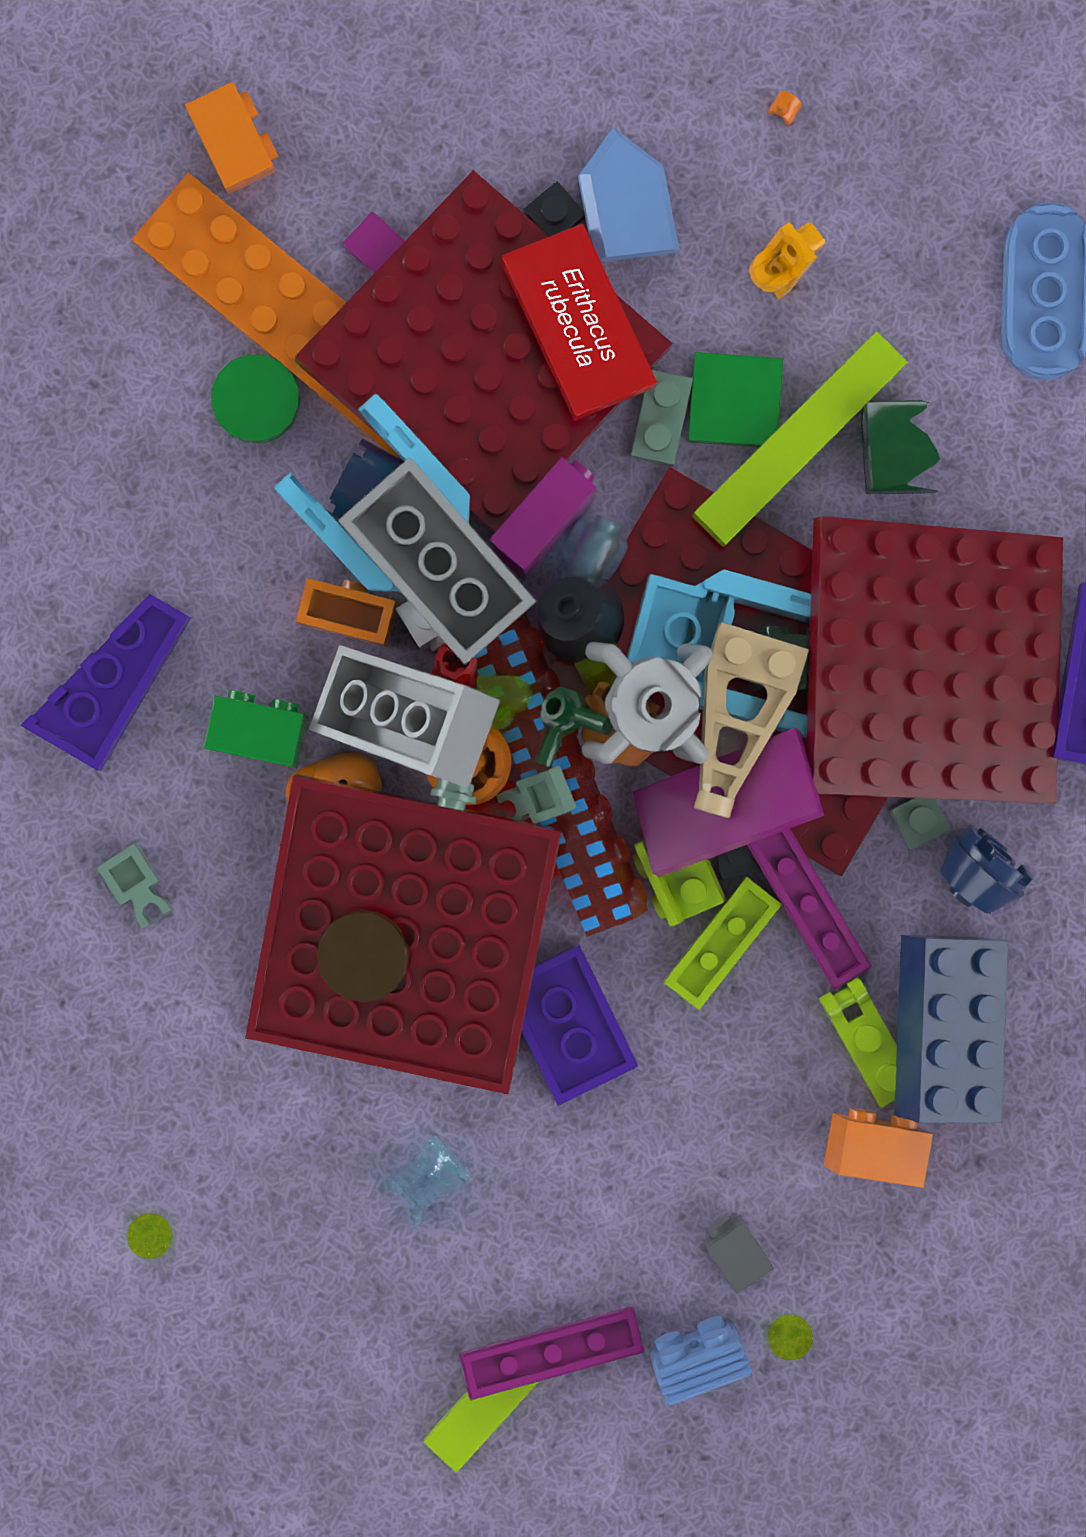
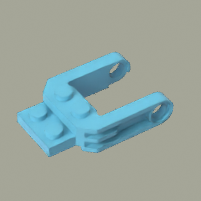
(406, 445)
(690, 614)

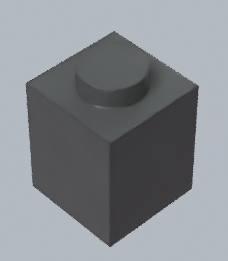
(737, 1252)

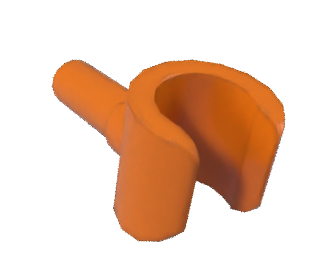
(786, 106)

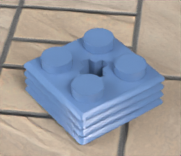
(699, 1360)

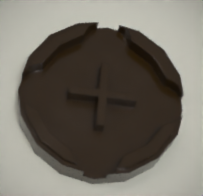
(363, 955)

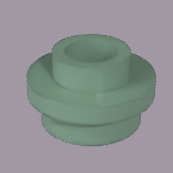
(453, 795)

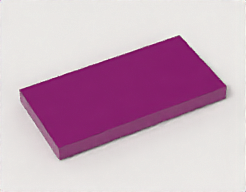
(770, 800)

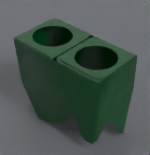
(896, 447)

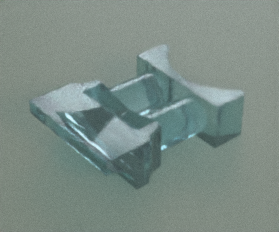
(440, 1166)

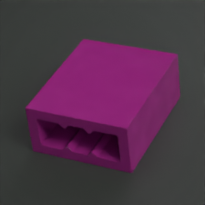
(544, 517)

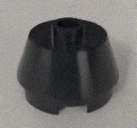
(578, 613)

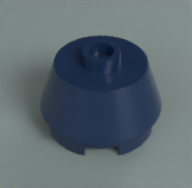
(983, 871)

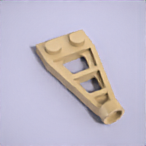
(757, 660)

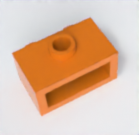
(231, 138)
(347, 611)
(878, 1148)

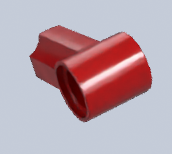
(453, 669)

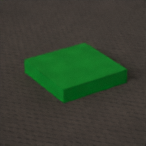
(734, 399)

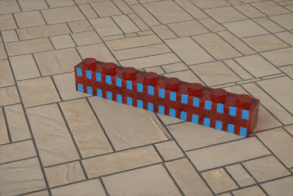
(589, 851)

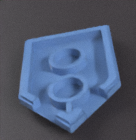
(626, 202)

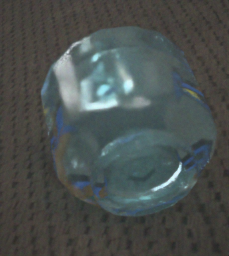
(594, 548)

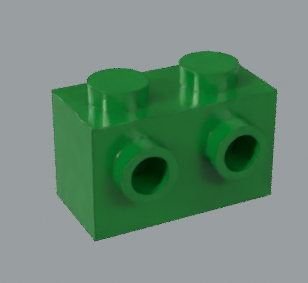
(256, 730)

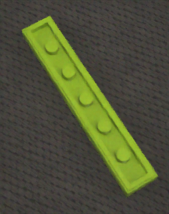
(799, 439)

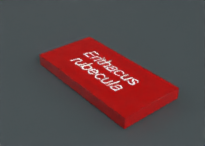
(578, 322)

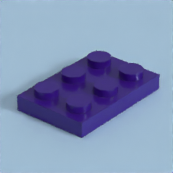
(573, 1027)

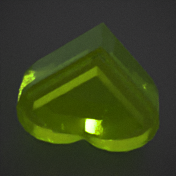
(513, 695)

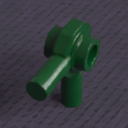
(562, 714)

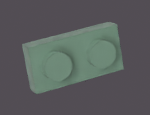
(662, 419)

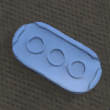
(1045, 292)

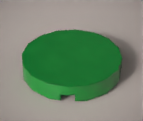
(255, 398)

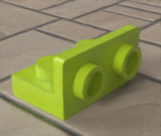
(682, 891)

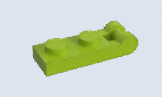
(865, 1039)

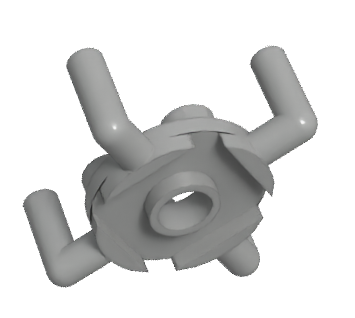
(628, 699)

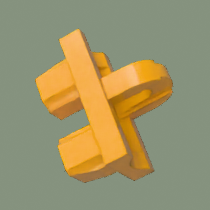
(786, 258)

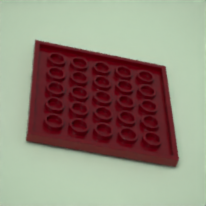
(457, 355)
(934, 661)
(467, 902)

